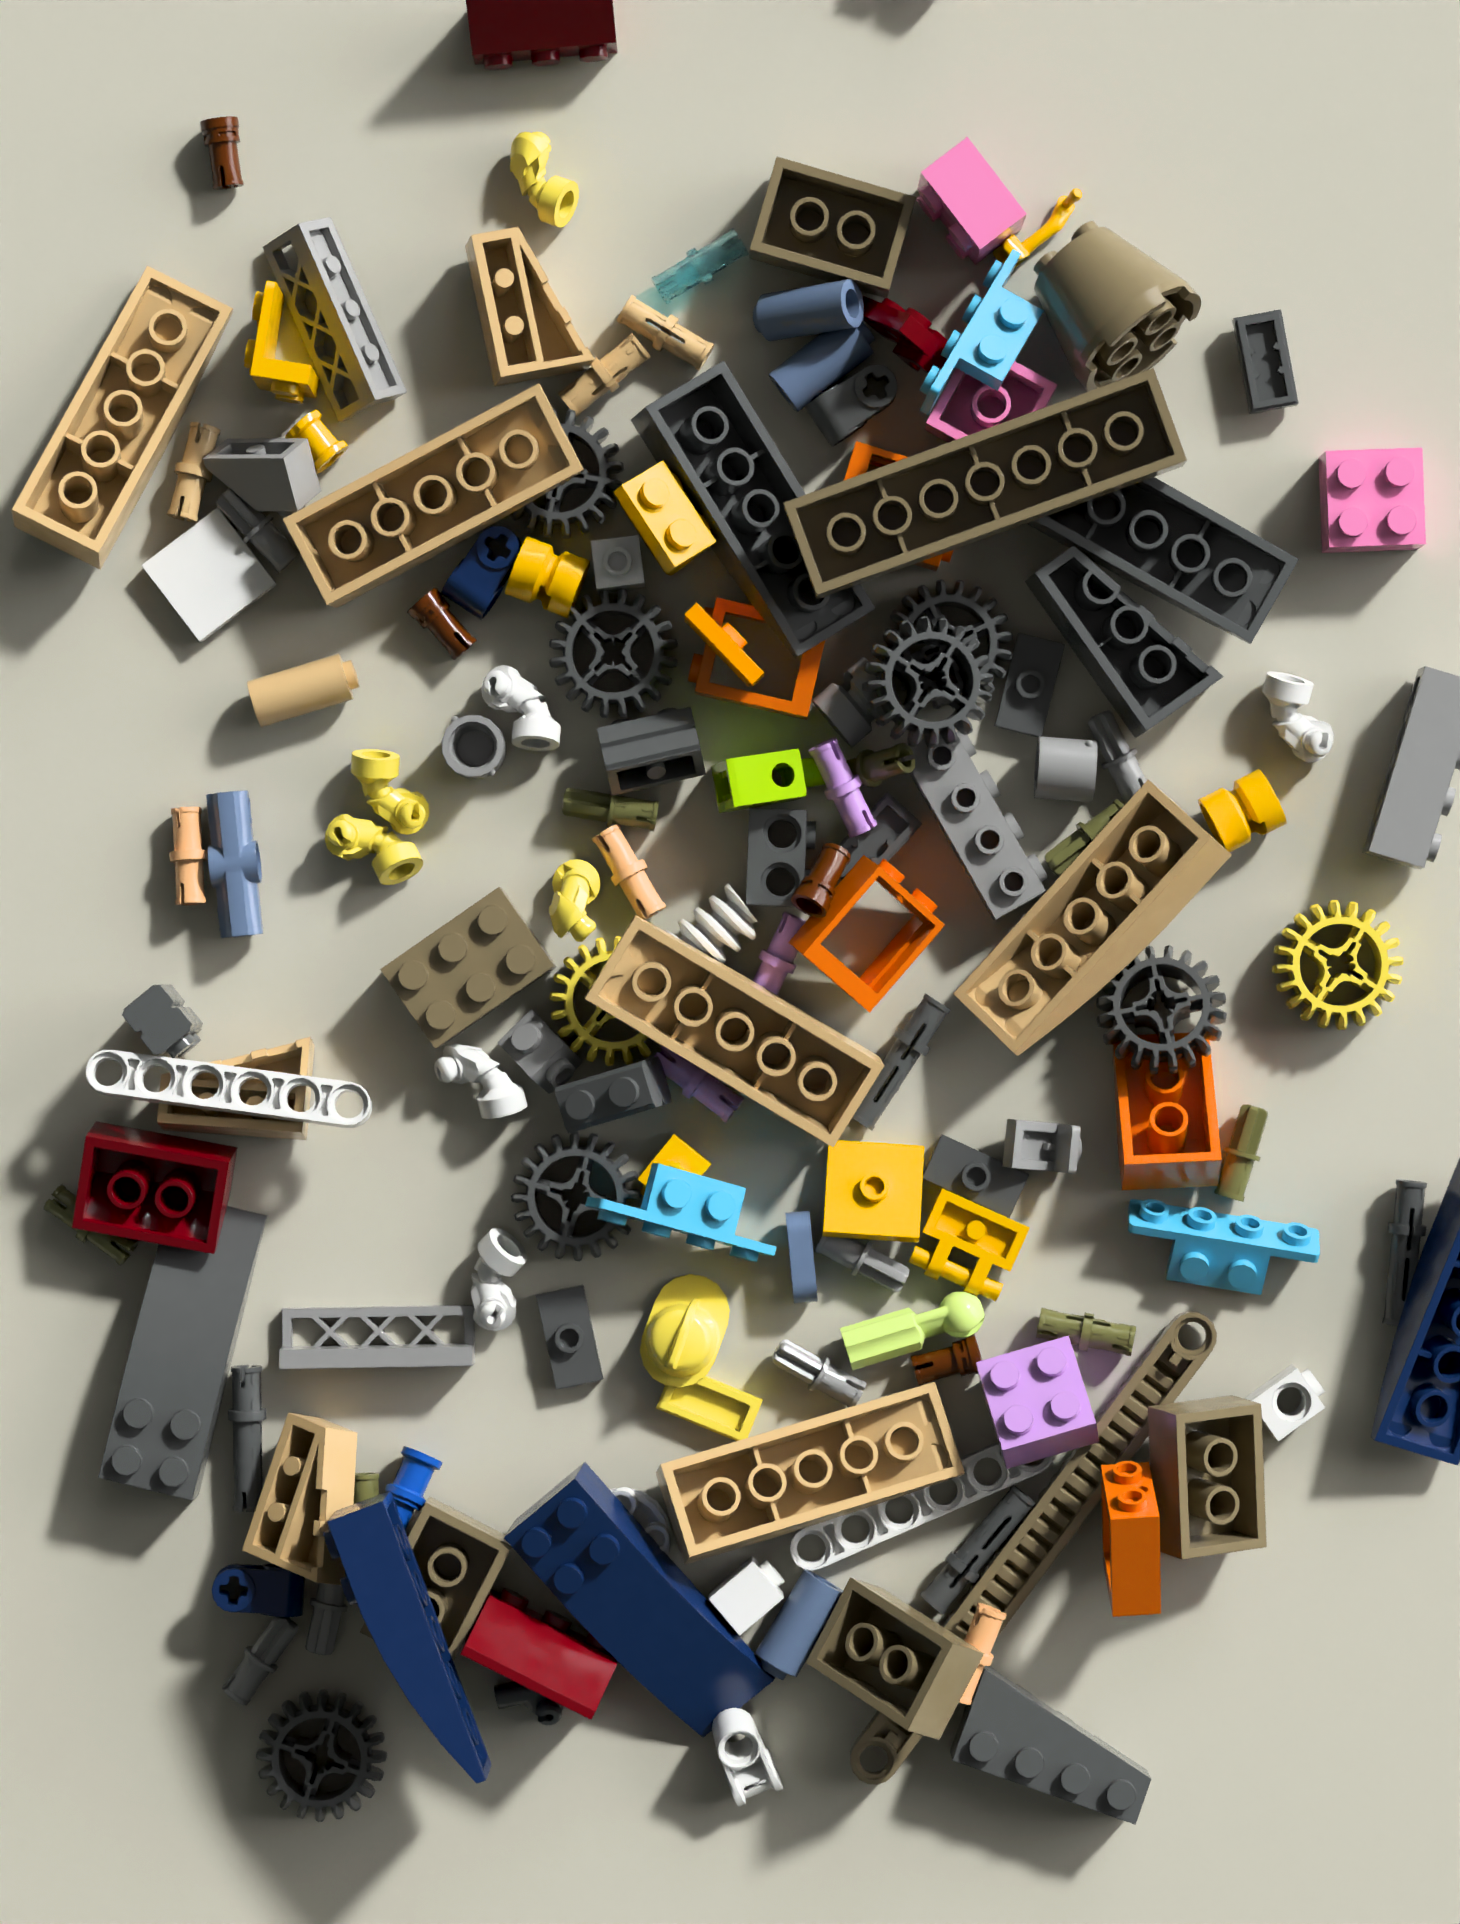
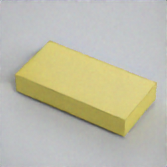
(713, 1407)

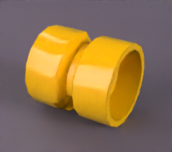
(547, 577)
(1244, 810)

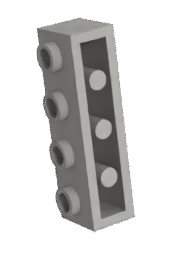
(1419, 773)
(975, 826)

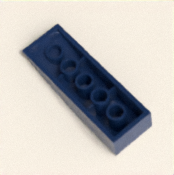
(1422, 1376)
(636, 1600)
(404, 1624)

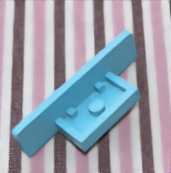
(992, 338)
(689, 1205)
(1221, 1247)

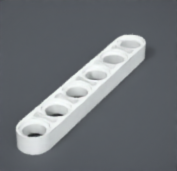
(228, 1094)
(924, 1510)

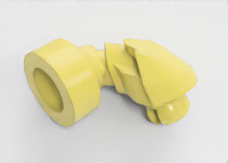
(553, 199)
(400, 807)
(356, 838)
(574, 887)

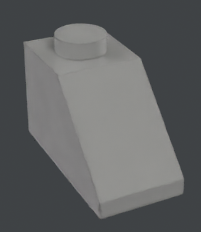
(267, 472)

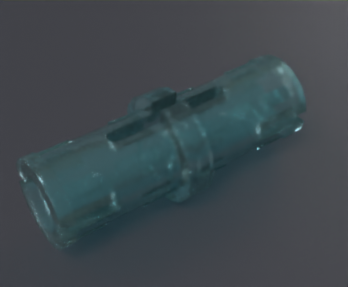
(699, 266)

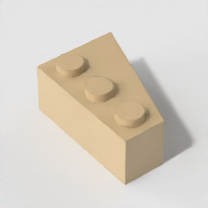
(519, 313)
(289, 1058)
(303, 1489)

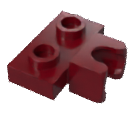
(915, 340)

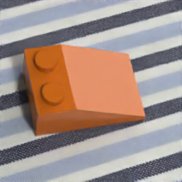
(1166, 1123)

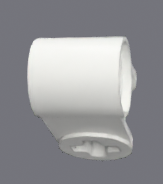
(745, 1762)

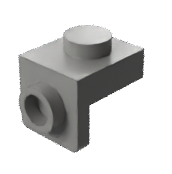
(540, 1052)
(1042, 1146)

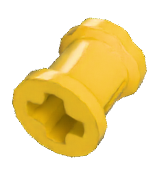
(323, 444)

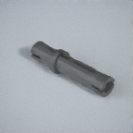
(929, 1013)
(1405, 1246)
(247, 1436)
(977, 1549)

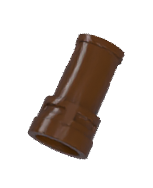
(221, 138)
(434, 613)
(817, 889)
(948, 1361)

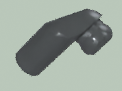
(515, 1694)

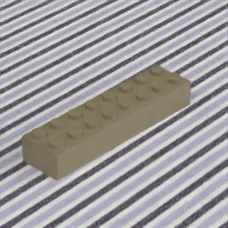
(985, 483)

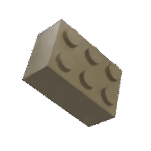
(831, 226)
(468, 968)
(1208, 1475)
(457, 1564)
(894, 1658)

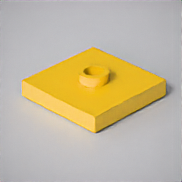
(873, 1191)

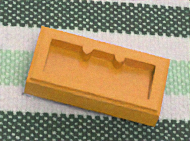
(725, 643)

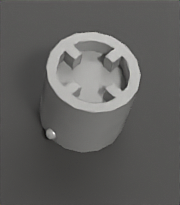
(474, 746)
(1065, 769)

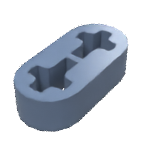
(801, 1257)

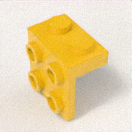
(286, 379)
(665, 517)

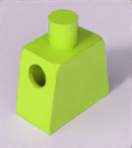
(749, 783)

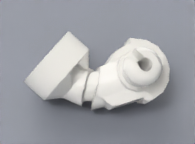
(508, 691)
(1304, 734)
(470, 1064)
(491, 1298)

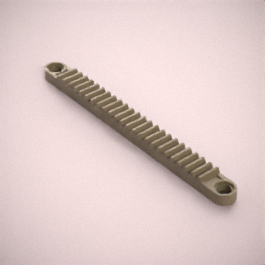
(1057, 1511)

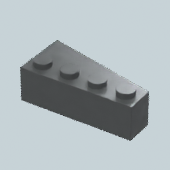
(1119, 643)
(1042, 1749)

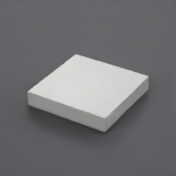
(209, 575)

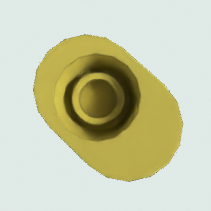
(684, 1330)

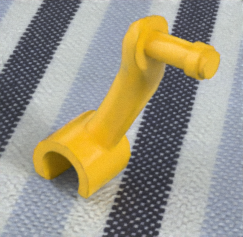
(1059, 217)

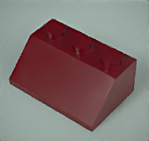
(540, 31)
(154, 1187)
(540, 1652)

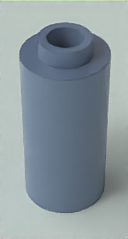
(809, 310)
(821, 364)
(798, 1625)

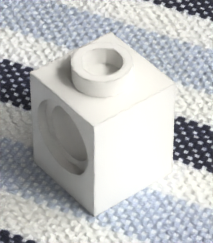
(618, 564)
(1282, 1423)
(748, 1594)

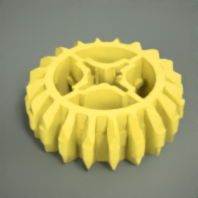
(1350, 945)
(587, 1032)

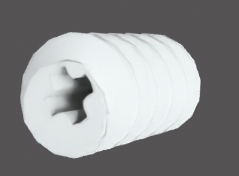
(720, 926)

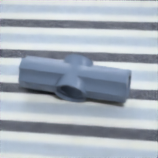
(234, 864)

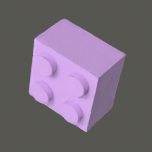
(1037, 1402)

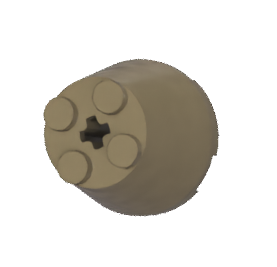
(1111, 305)

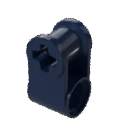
(477, 578)
(269, 1592)

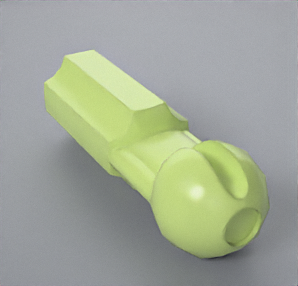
(904, 1330)

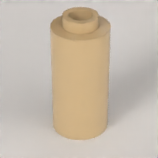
(302, 689)

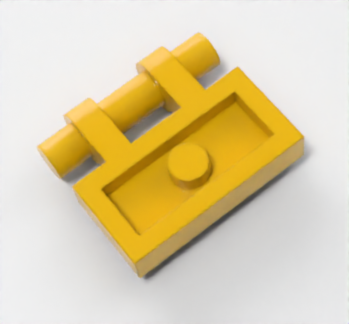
(976, 1231)

